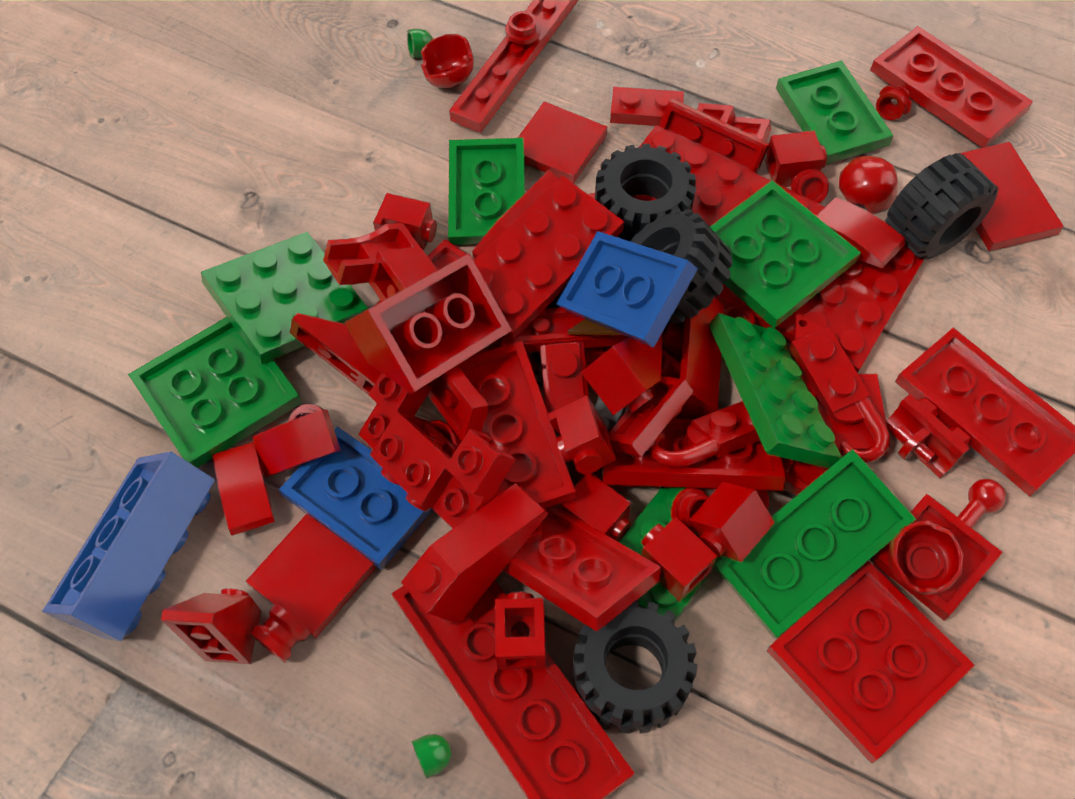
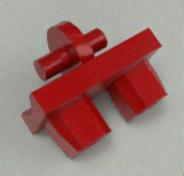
(926, 436)

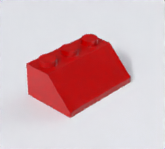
(430, 325)
(693, 355)

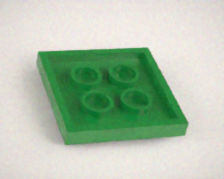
(780, 253)
(272, 286)
(213, 392)

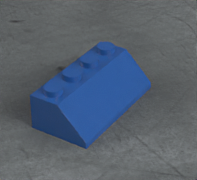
(131, 546)

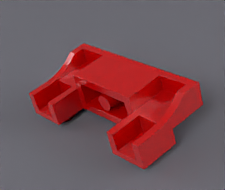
(384, 259)
(425, 462)

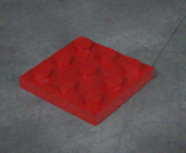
(870, 660)

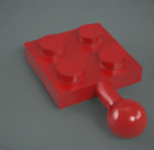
(984, 497)

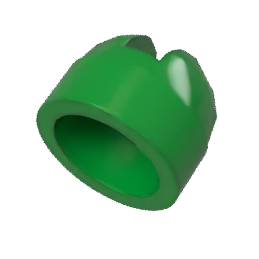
(417, 40)
(432, 753)

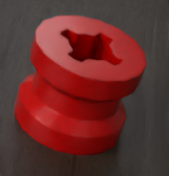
(280, 633)

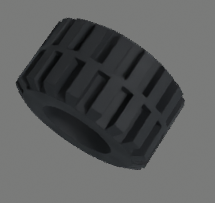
(644, 173)
(942, 205)
(692, 239)
(635, 707)

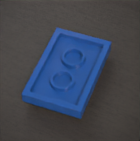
(627, 287)
(355, 500)

